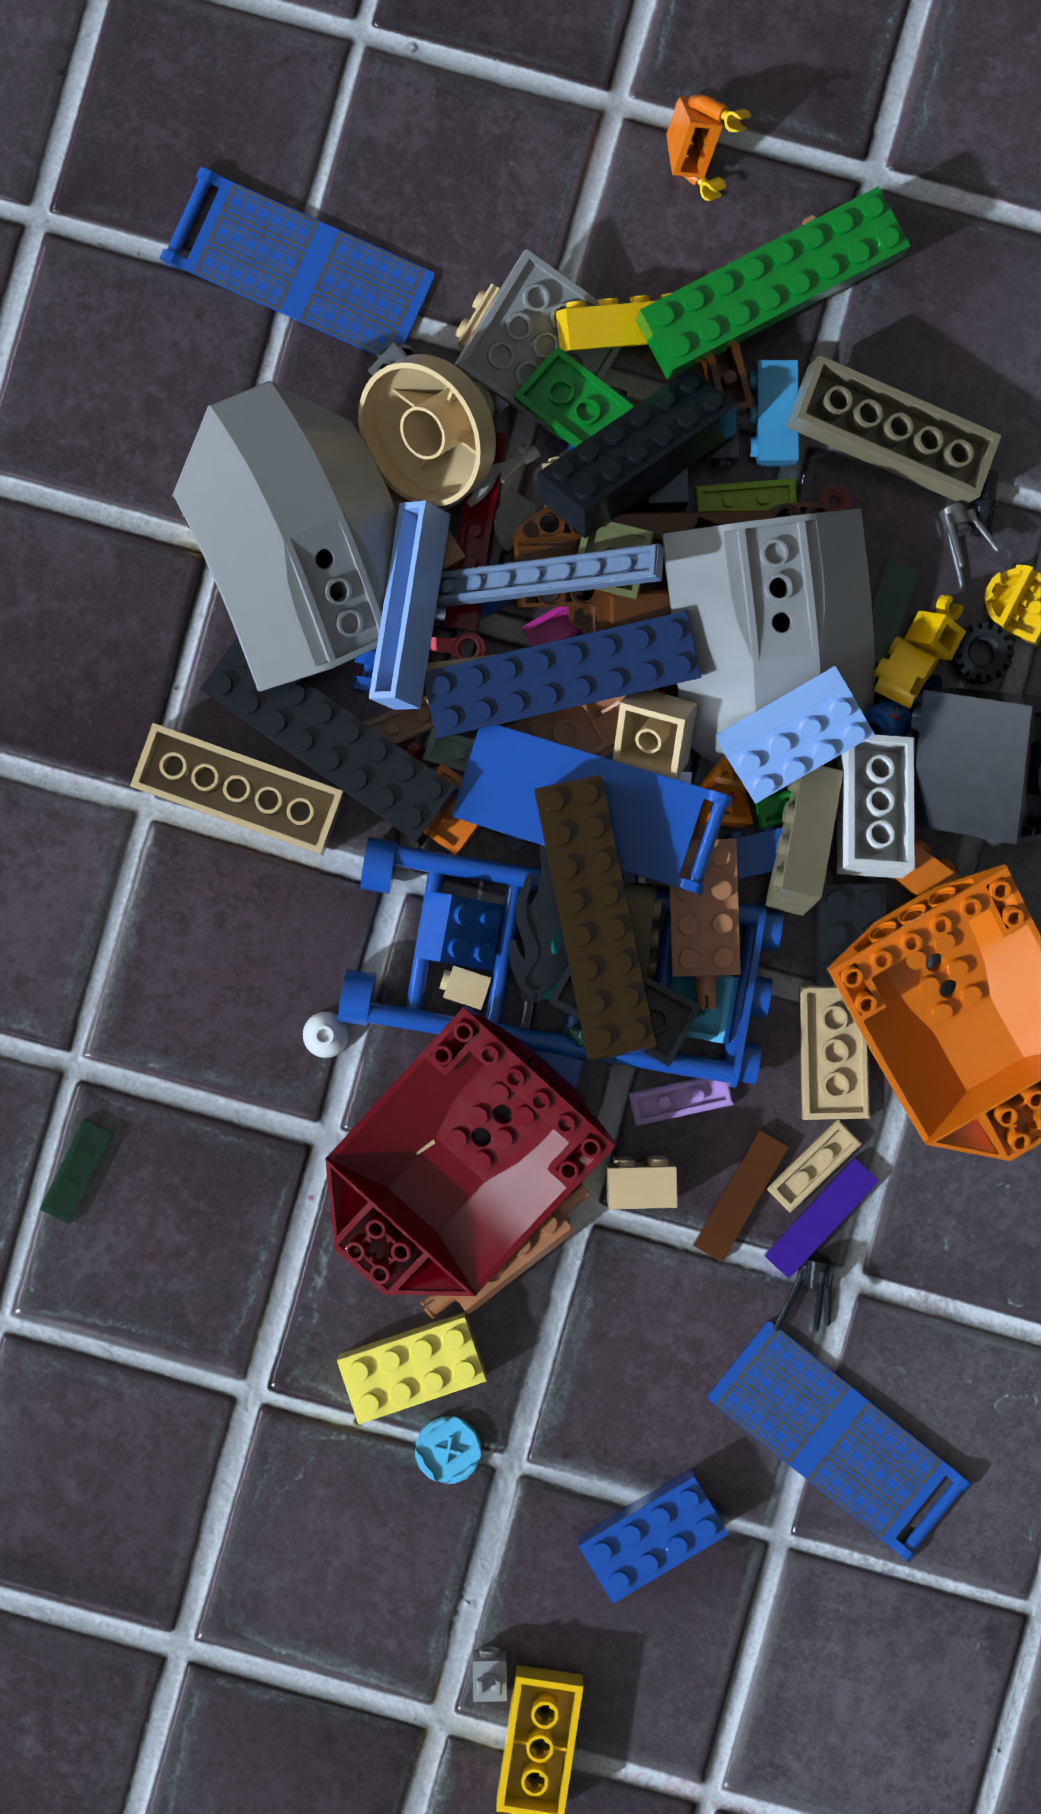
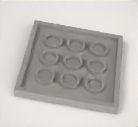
(523, 331)

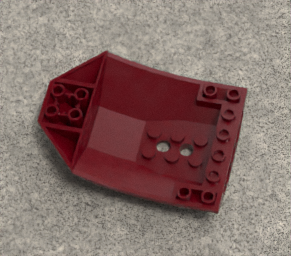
(459, 1206)

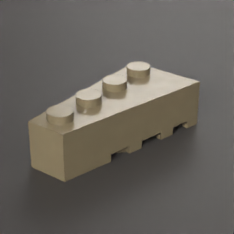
(805, 841)

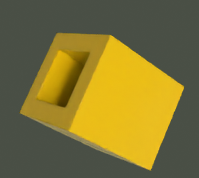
(938, 630)

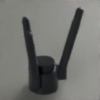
(819, 1278)

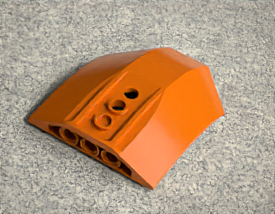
(964, 1059)

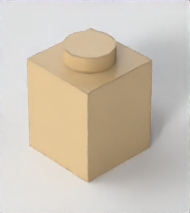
(465, 986)

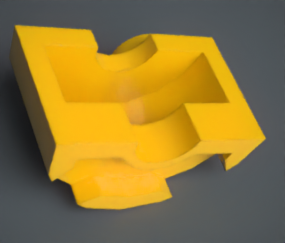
(904, 672)

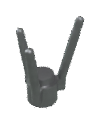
(956, 523)

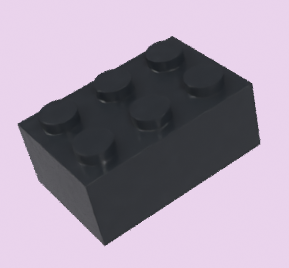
(841, 919)

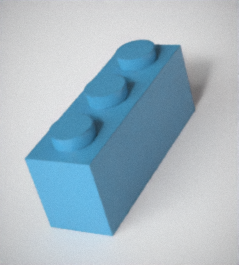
(775, 394)

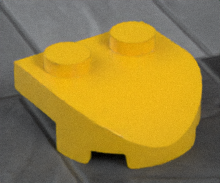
(1015, 603)

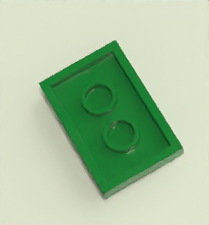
(570, 398)

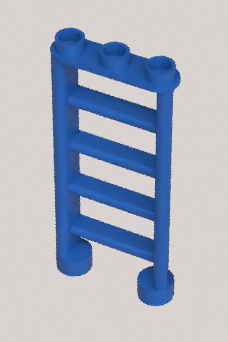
(357, 1006)

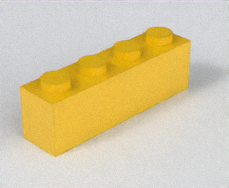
(601, 325)

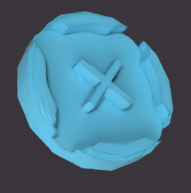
(448, 1449)

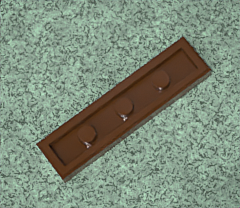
(740, 1195)

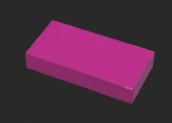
(550, 627)

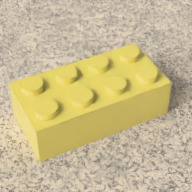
(412, 1367)

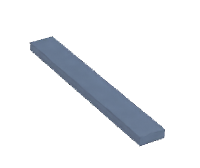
(551, 575)

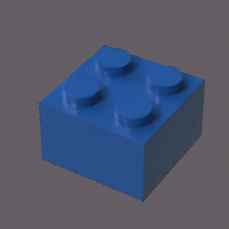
(459, 930)

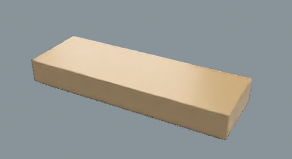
(813, 1165)

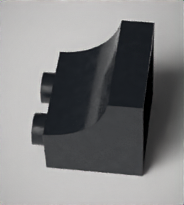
(978, 764)

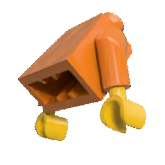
(694, 136)

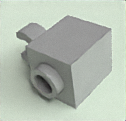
(489, 1675)

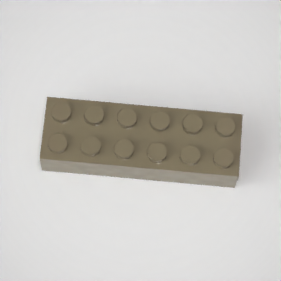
(893, 430)

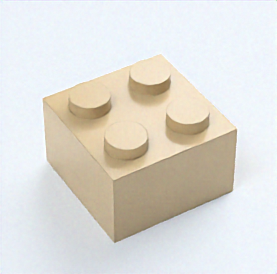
(655, 732)
(641, 1183)

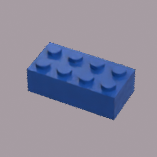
(652, 1535)

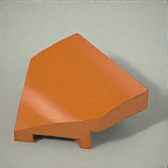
(726, 781)

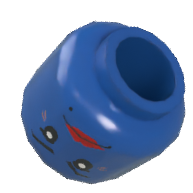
(889, 718)

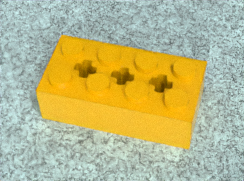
(526, 1723)

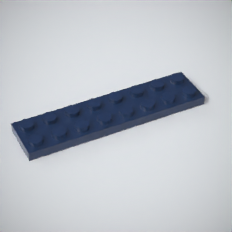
(562, 674)

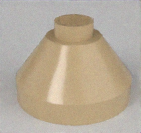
(428, 429)

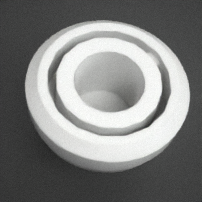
(325, 1035)

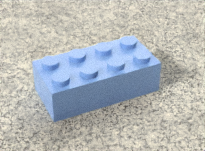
(795, 734)

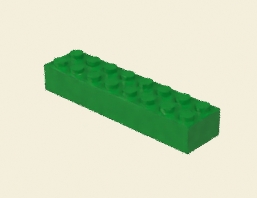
(772, 282)

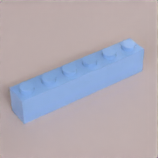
(409, 605)

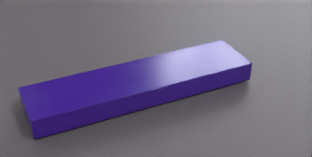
(821, 1217)

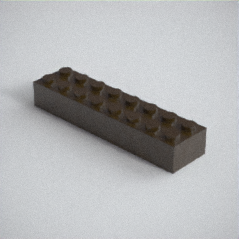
(596, 918)

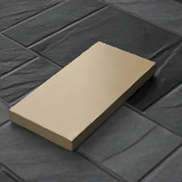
(831, 1057)

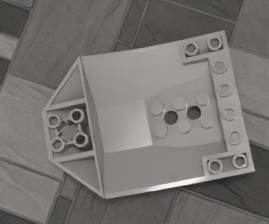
(263, 497)
(724, 586)

